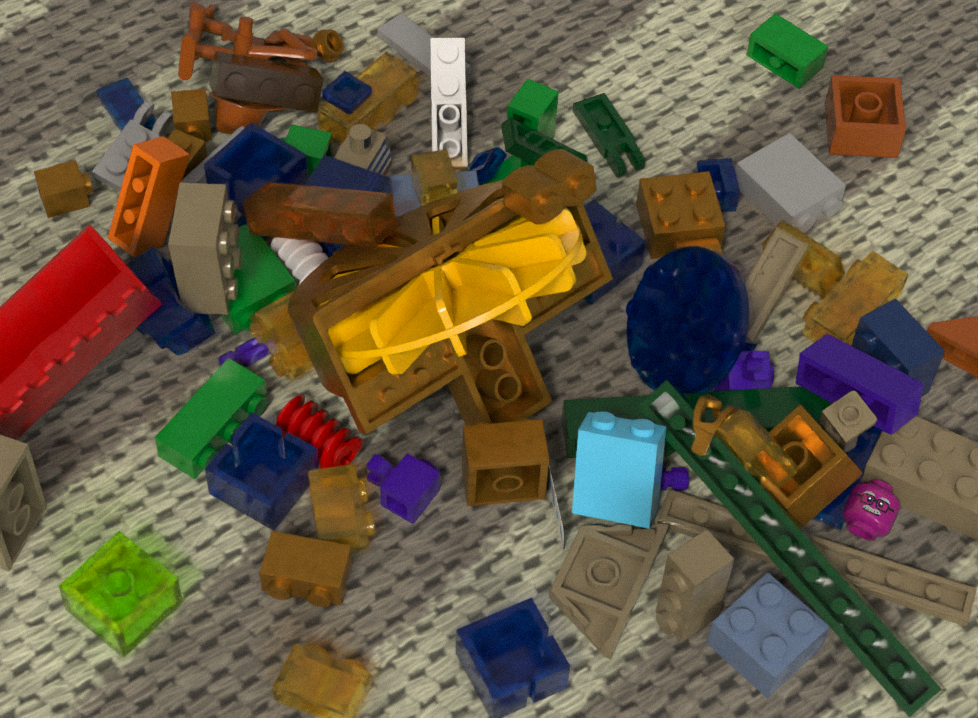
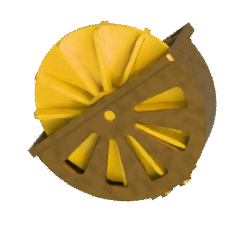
(446, 307)

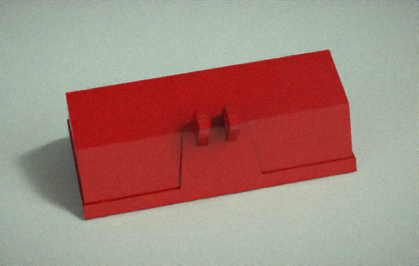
(65, 326)

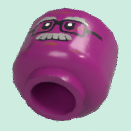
(871, 510)

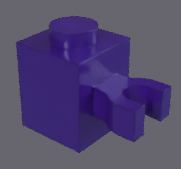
(750, 371)
(407, 486)

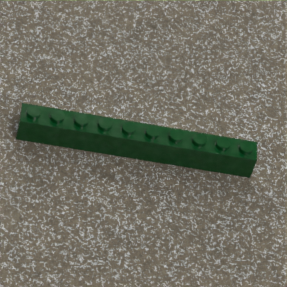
(797, 556)

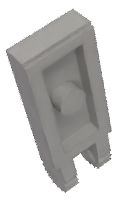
(114, 163)

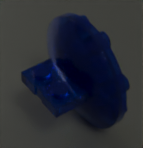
(688, 320)

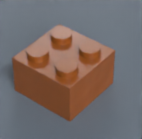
(864, 116)

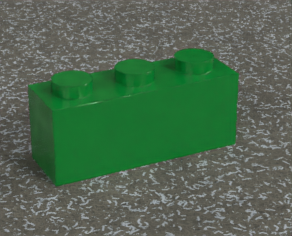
(211, 418)

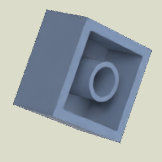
(767, 635)

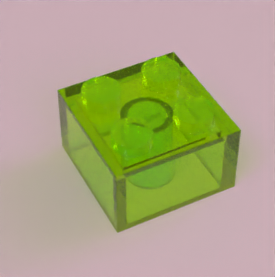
(121, 594)

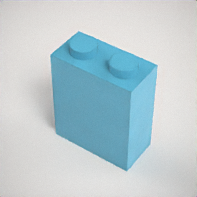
(618, 469)

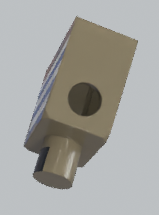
(366, 149)

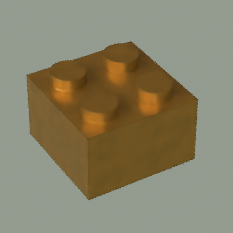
(677, 210)
(504, 462)
(821, 466)

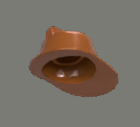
(237, 113)

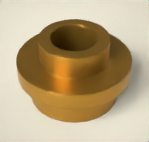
(328, 45)

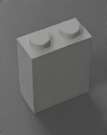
(789, 184)

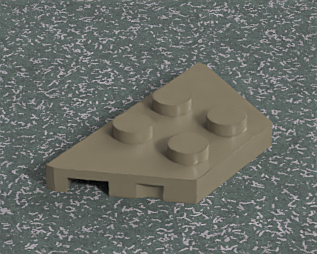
(605, 579)

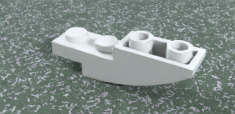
(449, 98)

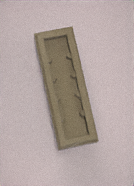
(771, 277)

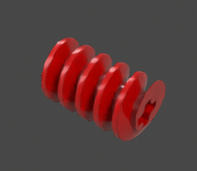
(313, 427)

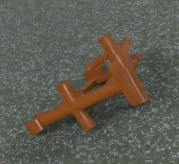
(278, 43)

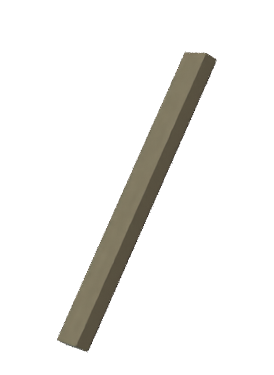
(866, 571)

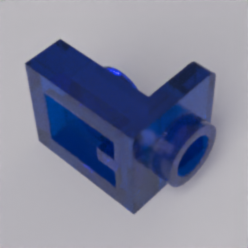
(724, 181)

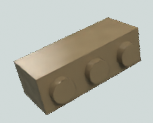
(693, 586)

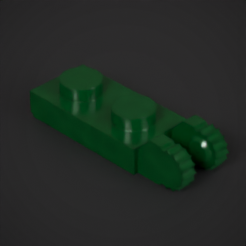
(608, 132)

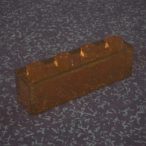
(321, 214)

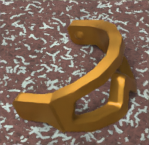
(706, 430)

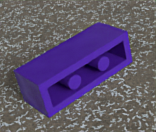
(836, 368)

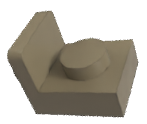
(847, 420)

